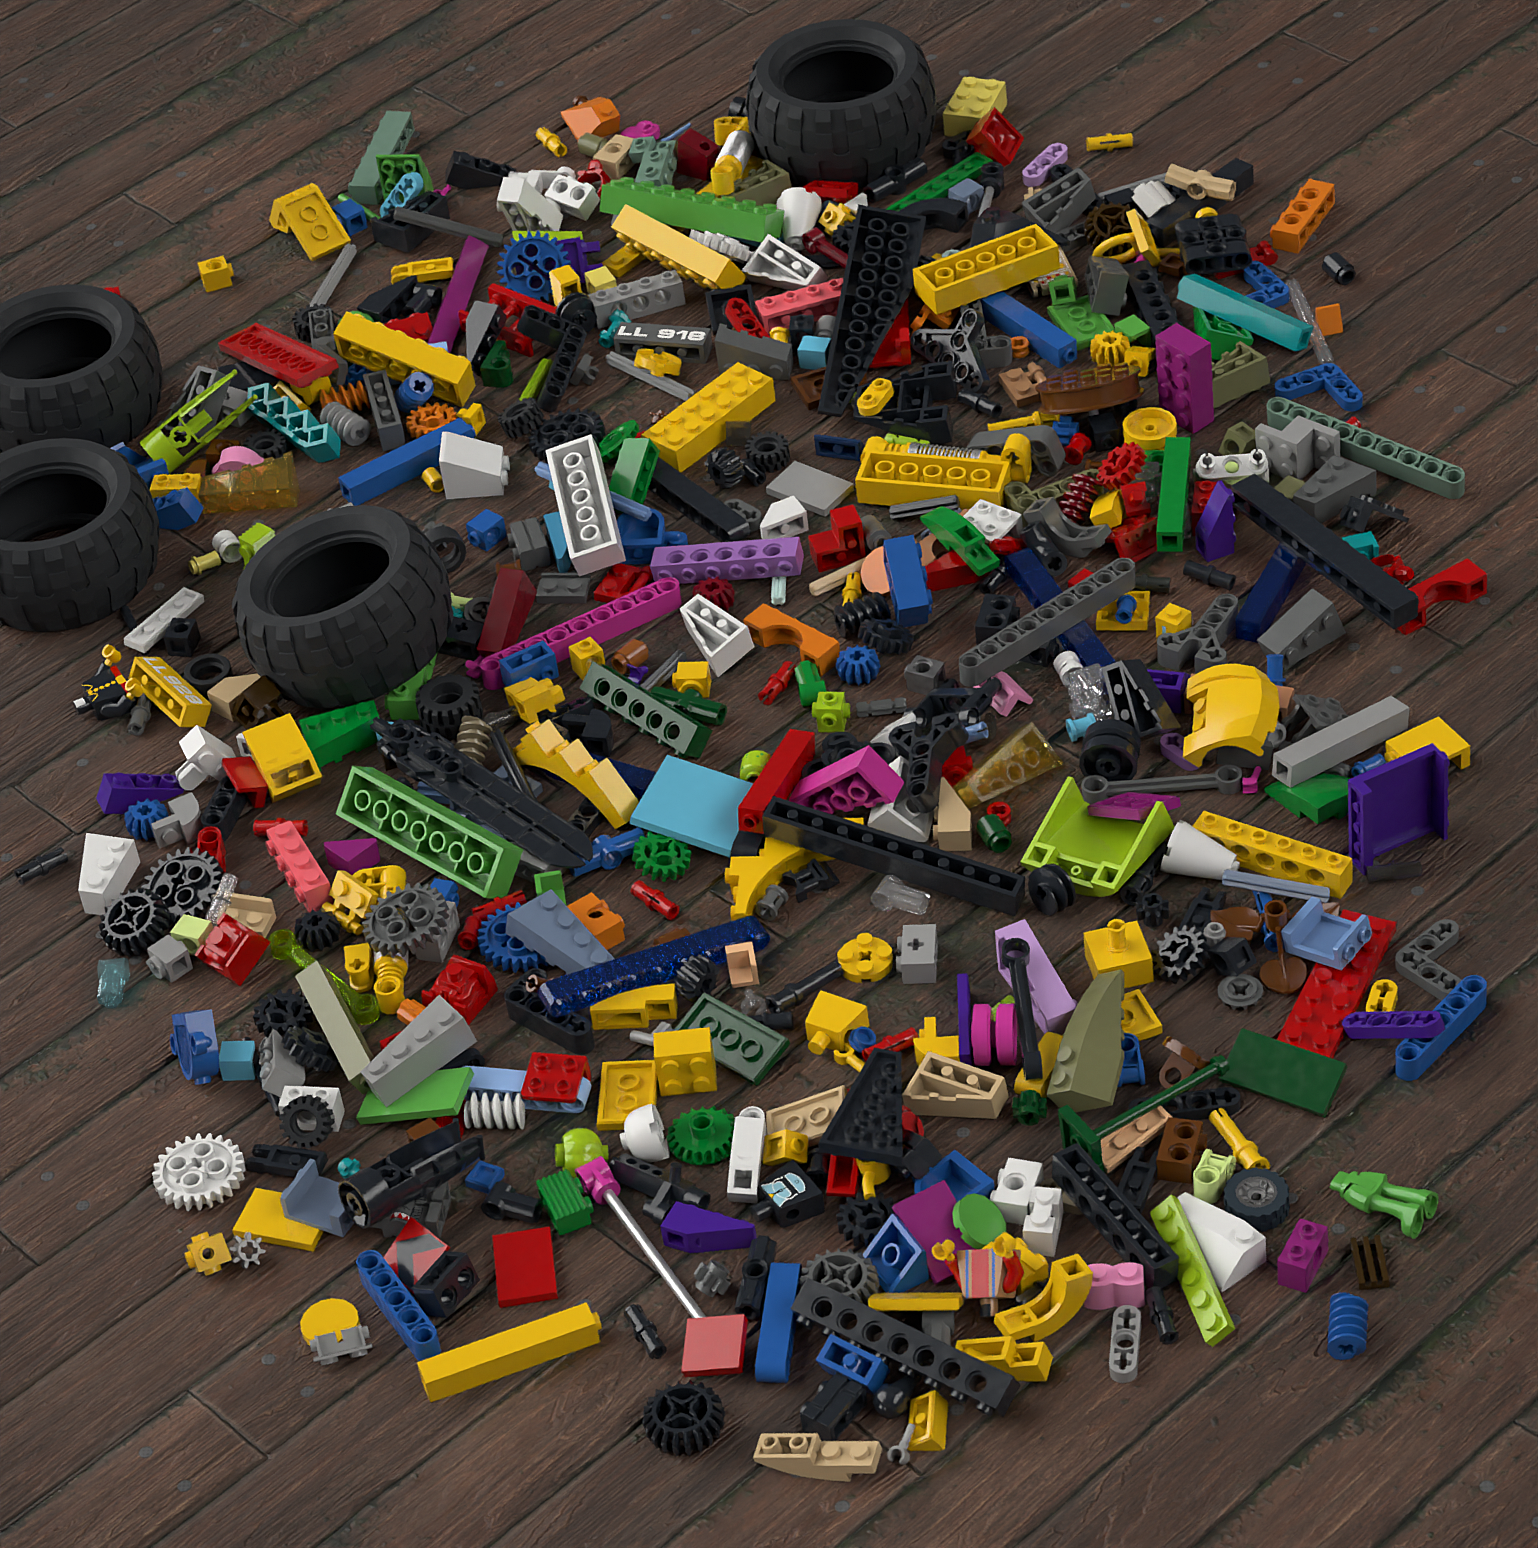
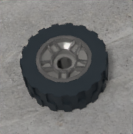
(1257, 1198)

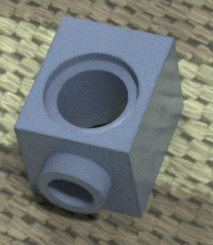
(968, 192)

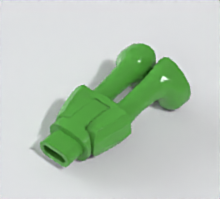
(1369, 1191)

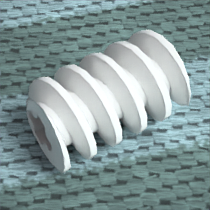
(494, 1112)

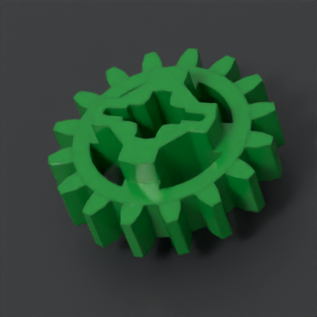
(661, 856)

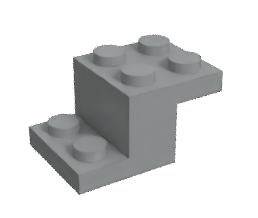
(1297, 447)

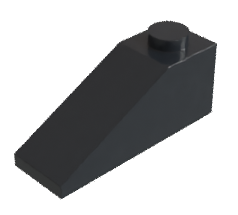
(389, 301)

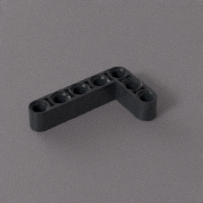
(560, 335)

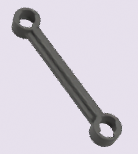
(1164, 784)

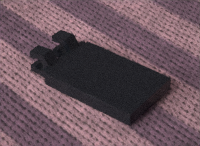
(249, 376)

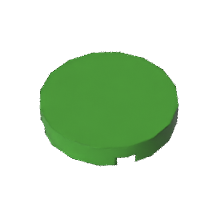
(978, 1220)

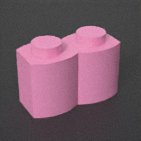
(1116, 1286)

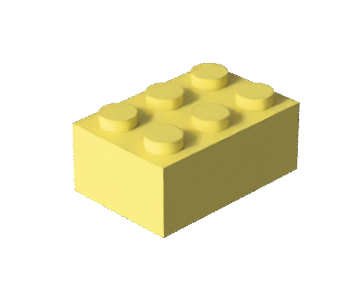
(971, 102)

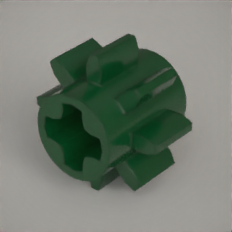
(1029, 1107)

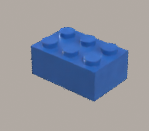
(907, 581)

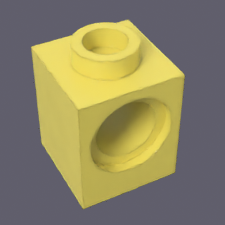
(599, 280)

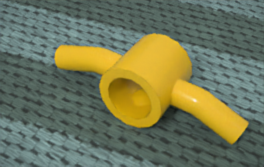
(873, 1174)

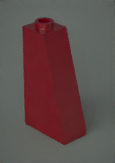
(507, 611)

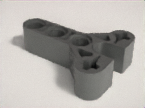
(1202, 640)

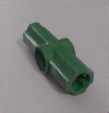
(693, 704)

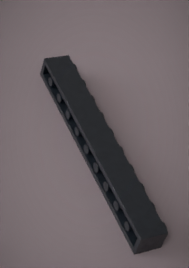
(1325, 551)
(894, 856)

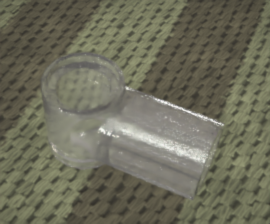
(893, 893)

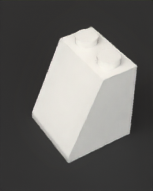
(472, 467)

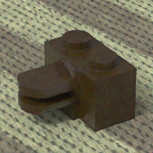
(258, 704)

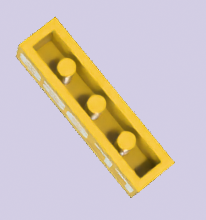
(170, 692)

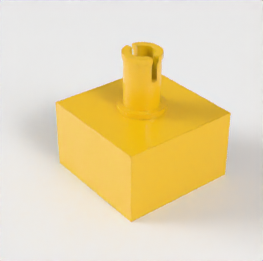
(1119, 948)

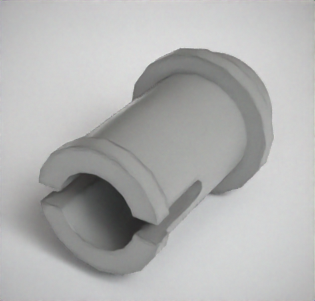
(1214, 933)

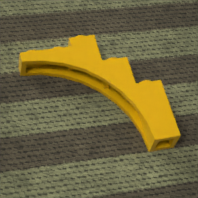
(573, 763)
(753, 874)

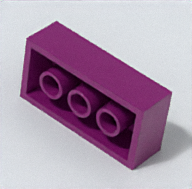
(1185, 377)

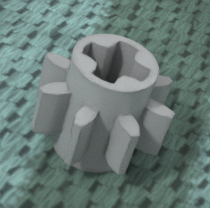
(250, 1256)

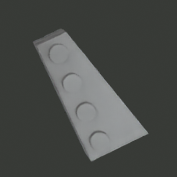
(418, 1051)

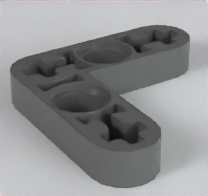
(1424, 959)

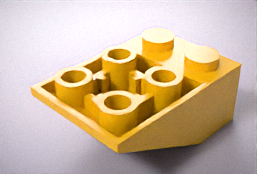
(282, 757)

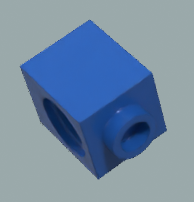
(486, 530)

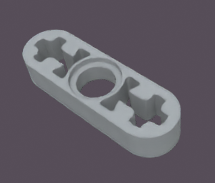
(1131, 1353)

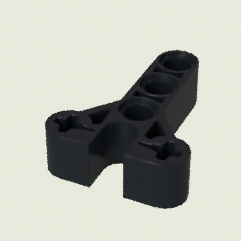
(927, 756)

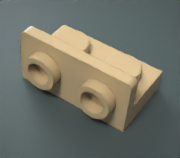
(252, 912)

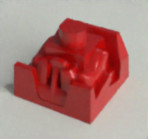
(995, 138)
(232, 949)
(464, 986)

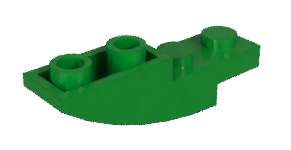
(963, 537)

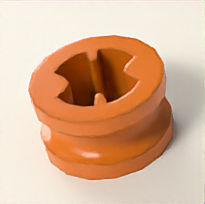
(1020, 346)

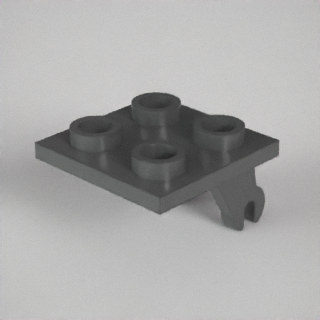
(1321, 711)

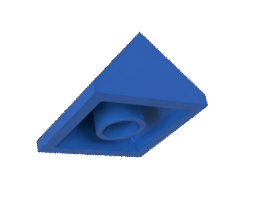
(897, 1257)

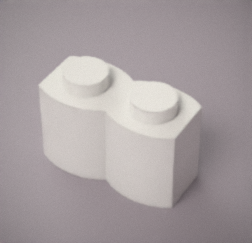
(1152, 197)

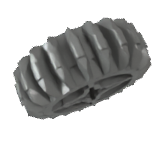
(844, 1273)

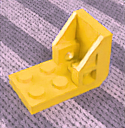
(311, 220)

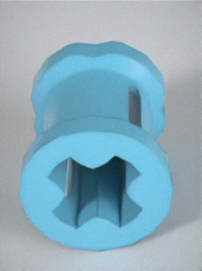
(1077, 727)

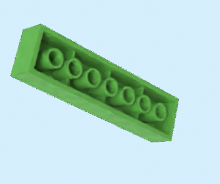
(694, 210)
(429, 832)

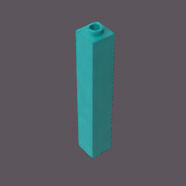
(1244, 312)

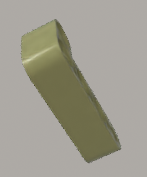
(1020, 498)

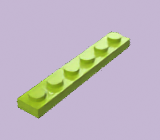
(1193, 1271)

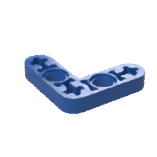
(1272, 294)
(1322, 377)

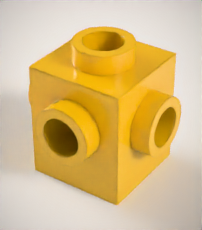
(835, 216)
(217, 1247)

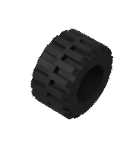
(444, 703)

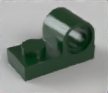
(496, 368)

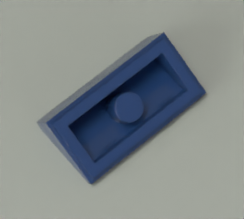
(838, 447)

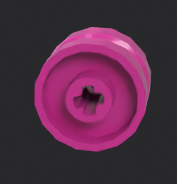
(992, 1034)

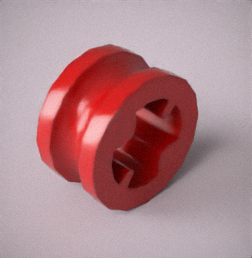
(1002, 810)

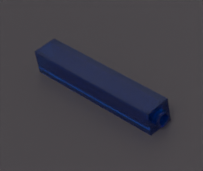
(1268, 594)

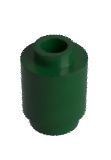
(994, 833)

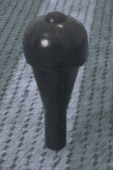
(892, 1399)

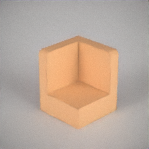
(742, 965)

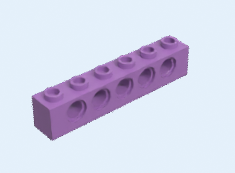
(729, 560)

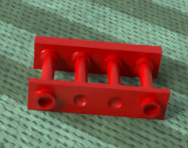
(511, 304)

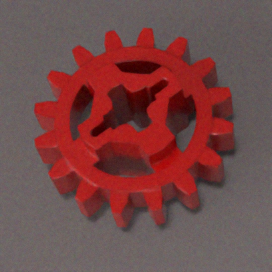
(1121, 466)

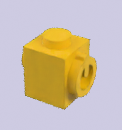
(693, 676)

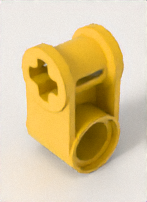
(360, 966)

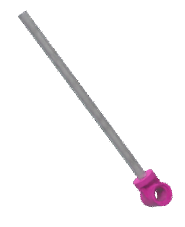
(599, 1181)

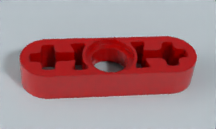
(746, 316)

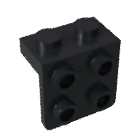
(1358, 510)

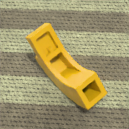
(1054, 1306)

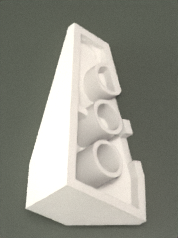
(1227, 1242)

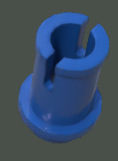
(1126, 606)
(1275, 668)
(1369, 764)

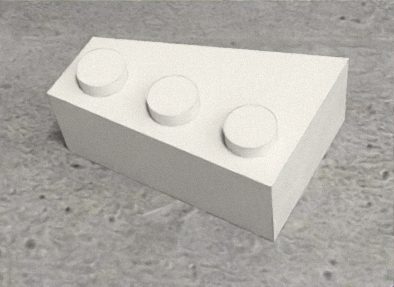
(716, 633)
(105, 870)

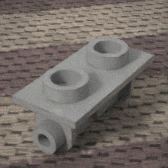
(330, 1349)

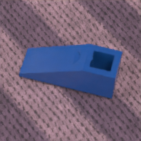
(177, 509)

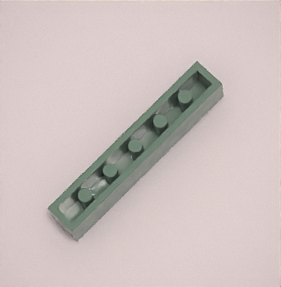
(389, 139)

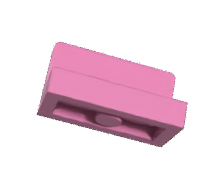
(1008, 695)

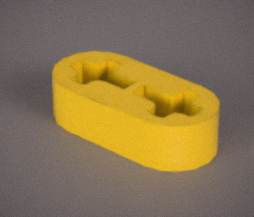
(1377, 1002)

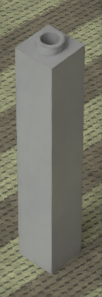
(1340, 741)

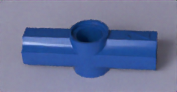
(609, 851)

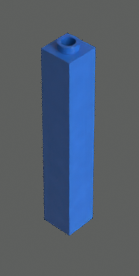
(1019, 320)
(398, 464)

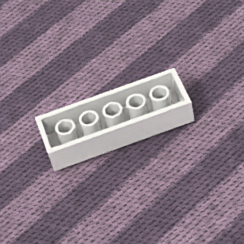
(585, 505)

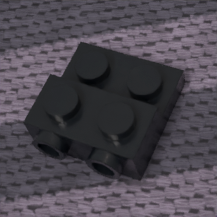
(717, 302)

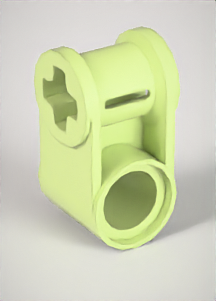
(1212, 1176)

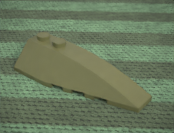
(1090, 1049)

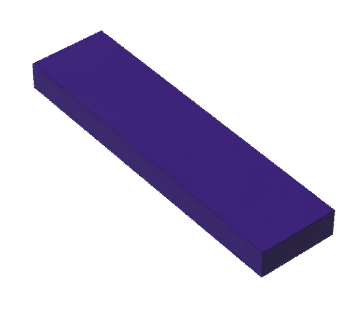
(964, 1019)

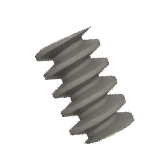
(345, 423)

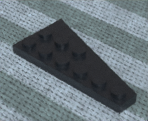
(871, 1114)

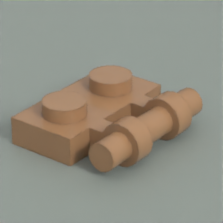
(1019, 384)

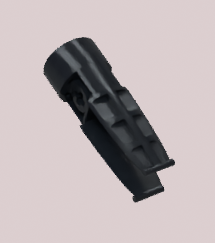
(408, 1174)

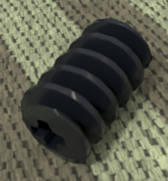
(854, 613)

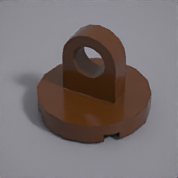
(1181, 1059)

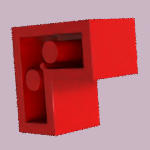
(841, 544)

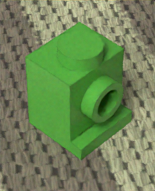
(1063, 289)

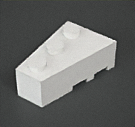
(527, 207)
(782, 267)

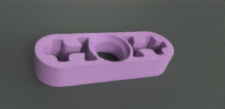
(1052, 155)

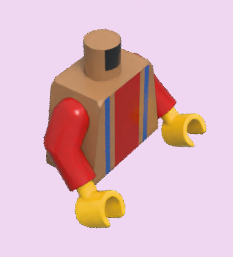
(984, 1272)

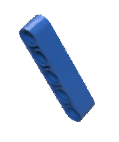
(1457, 1012)
(398, 1305)
(778, 1324)

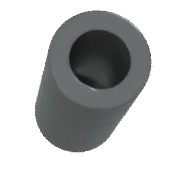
(874, 532)

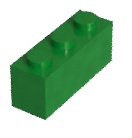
(634, 469)

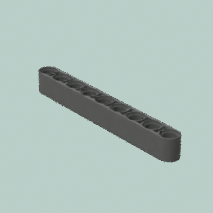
(1046, 622)

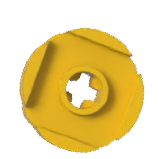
(658, 363)
(865, 947)

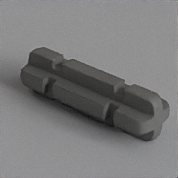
(881, 707)

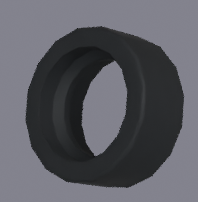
(447, 534)
(207, 664)

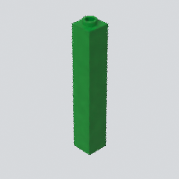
(1174, 494)

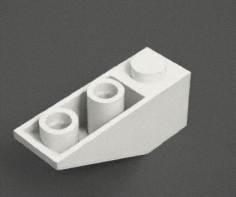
(745, 1160)

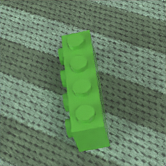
(402, 699)

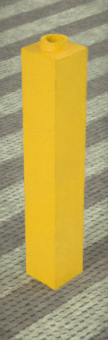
(509, 1352)

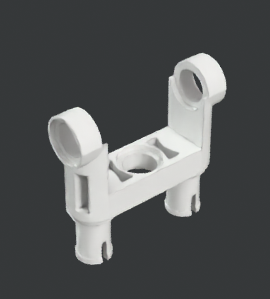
(542, 179)
(1212, 467)

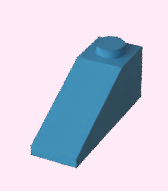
(557, 541)

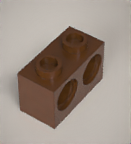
(1180, 1150)

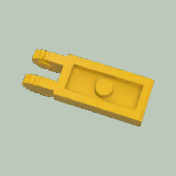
(424, 270)

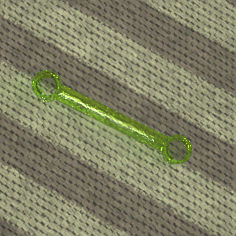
(303, 960)

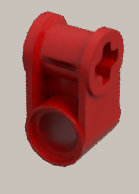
(211, 840)

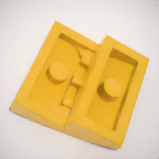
(1107, 619)

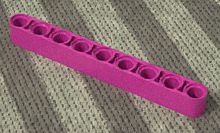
(598, 623)

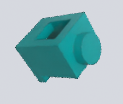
(1364, 543)

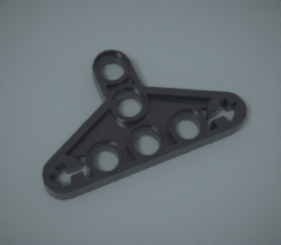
(963, 356)

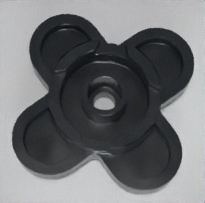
(842, 744)

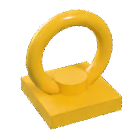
(1140, 239)

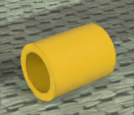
(433, 479)

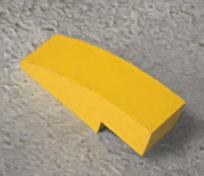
(1108, 509)
(635, 1008)
(1020, 1360)

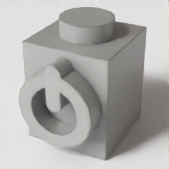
(169, 959)

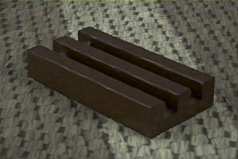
(1366, 1244)

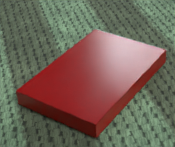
(524, 1267)

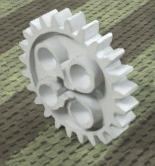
(723, 245)
(198, 1171)

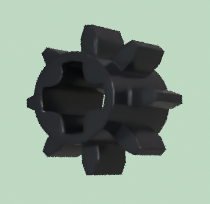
(1152, 910)

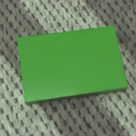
(1079, 321)

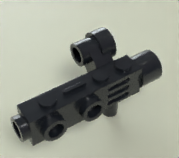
(658, 1183)

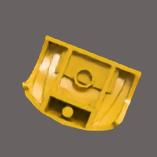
(1230, 708)

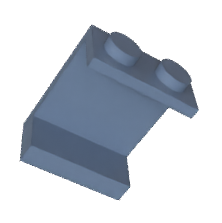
(315, 1202)

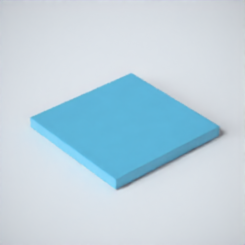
(692, 805)

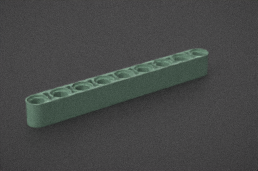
(1377, 451)

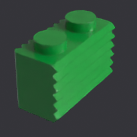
(565, 1202)

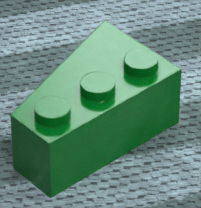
(339, 732)

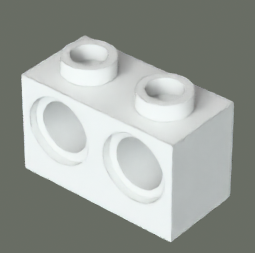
(573, 196)

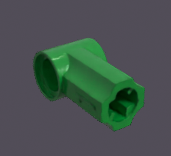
(808, 683)

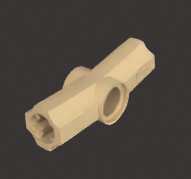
(1200, 183)

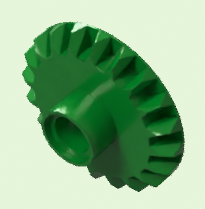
(613, 441)
(701, 1136)

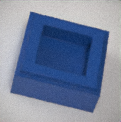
(484, 1176)

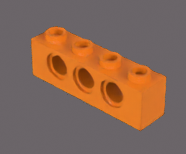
(1303, 216)

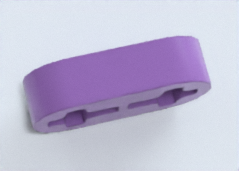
(1172, 748)

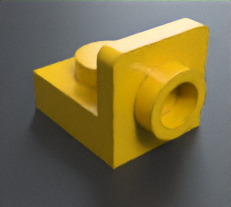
(1140, 357)
(784, 1147)

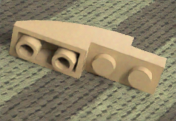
(810, 1457)

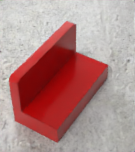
(246, 779)

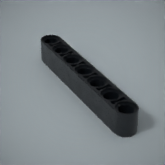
(697, 504)

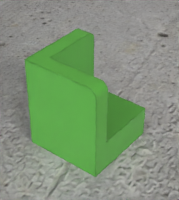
(1134, 330)
(548, 881)

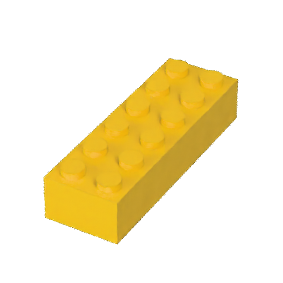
(676, 251)
(986, 269)
(381, 348)
(701, 420)
(911, 477)

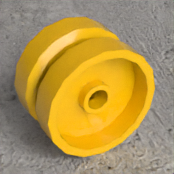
(1149, 428)

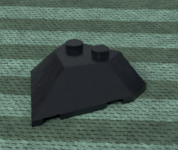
(997, 223)

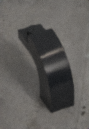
(940, 213)

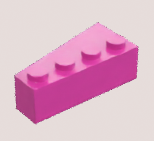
(849, 783)

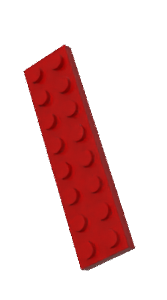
(279, 355)
(1335, 993)

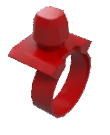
(594, 174)
(1135, 499)
(1397, 570)

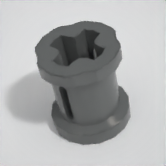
(771, 902)

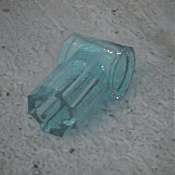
(112, 976)

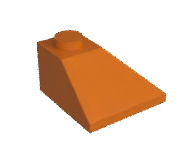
(593, 117)

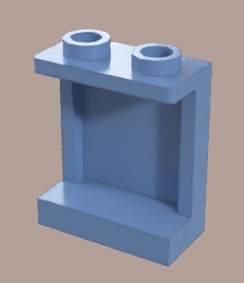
(1324, 935)

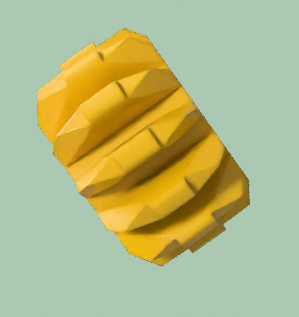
(1109, 348)

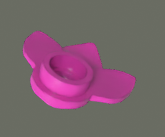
(642, 129)

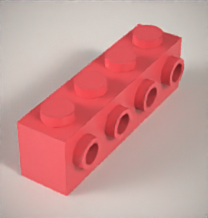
(812, 300)
(298, 866)

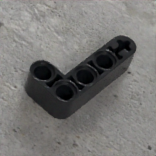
(526, 1009)

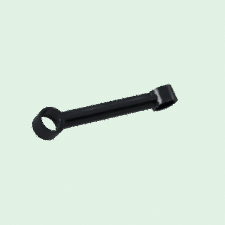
(1025, 1019)

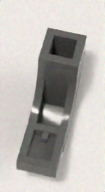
(1066, 535)

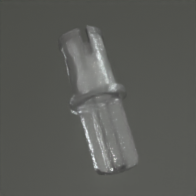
(221, 899)

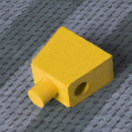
(832, 1022)

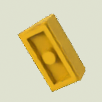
(930, 1418)

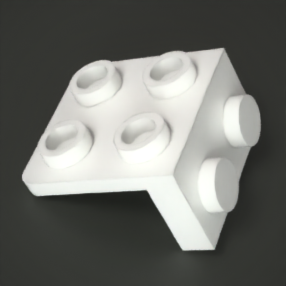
(994, 520)

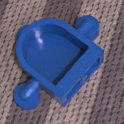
(642, 537)
(196, 1045)
(959, 1175)

